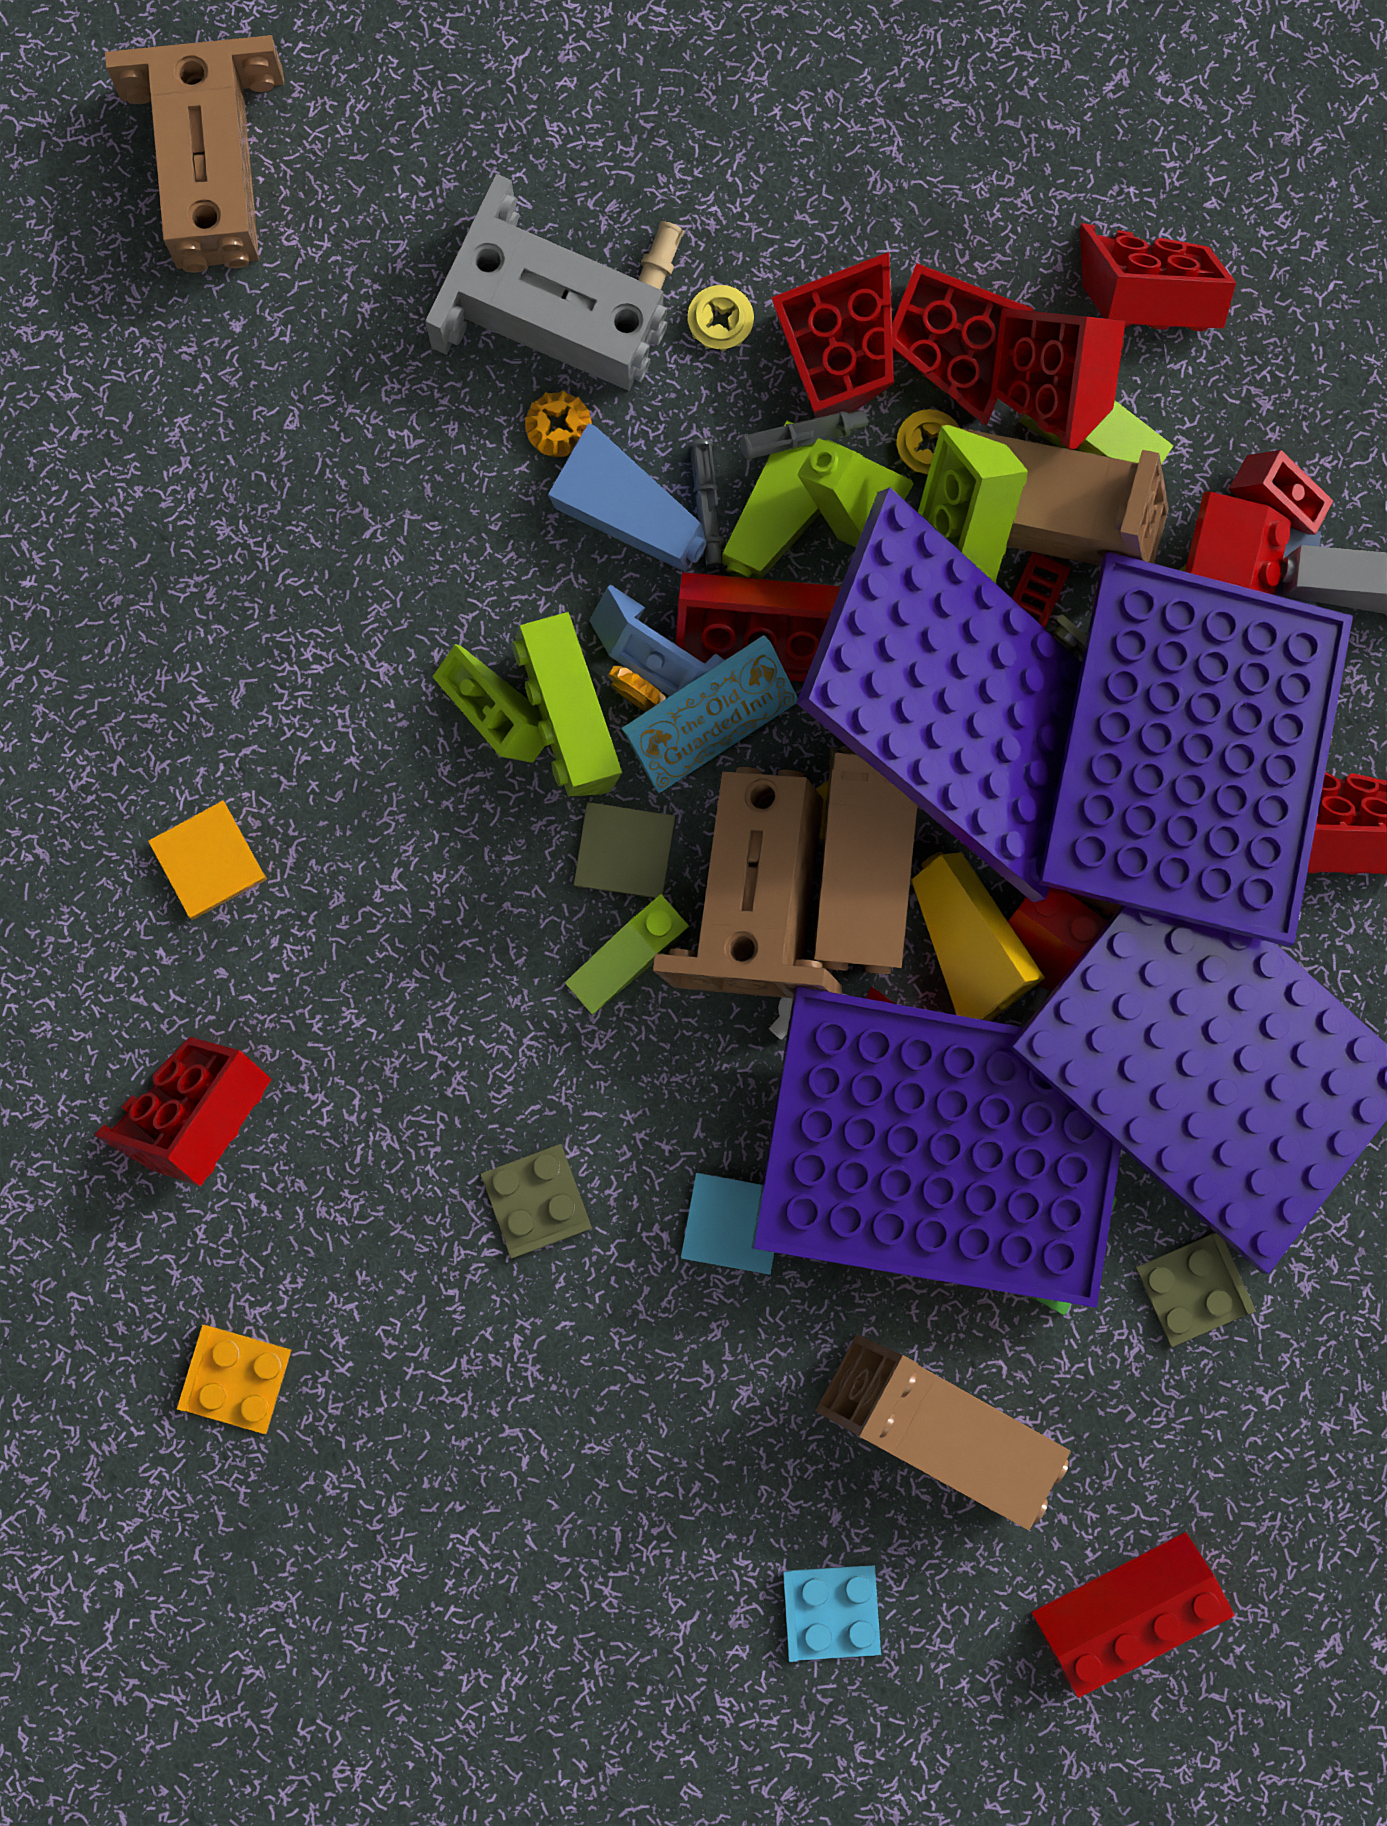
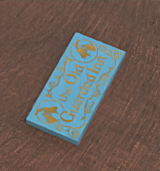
(711, 714)

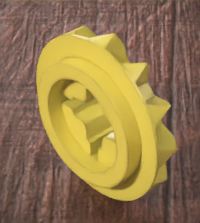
(724, 300)

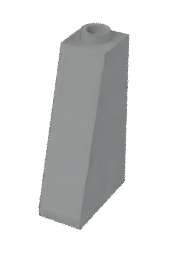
(1337, 577)

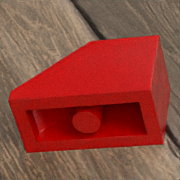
(1279, 483)

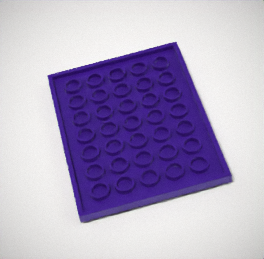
(947, 690)
(1196, 750)
(1214, 1072)
(931, 1154)

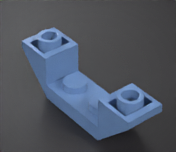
(641, 647)

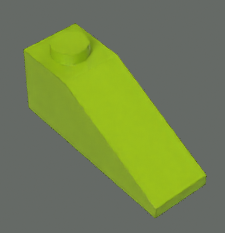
(491, 705)
(627, 954)

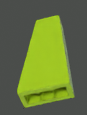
(846, 487)
(773, 516)

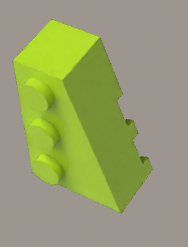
(1117, 437)

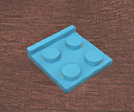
(724, 1225)
(831, 1613)

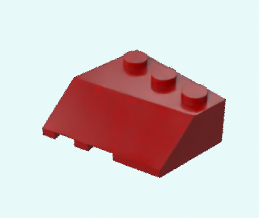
(1155, 283)
(841, 335)
(952, 336)
(1058, 370)
(1351, 826)
(190, 1111)

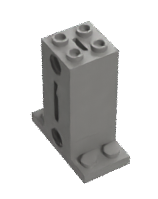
(546, 297)

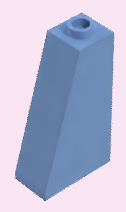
(622, 500)

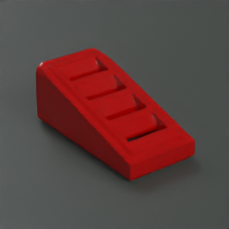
(1055, 587)

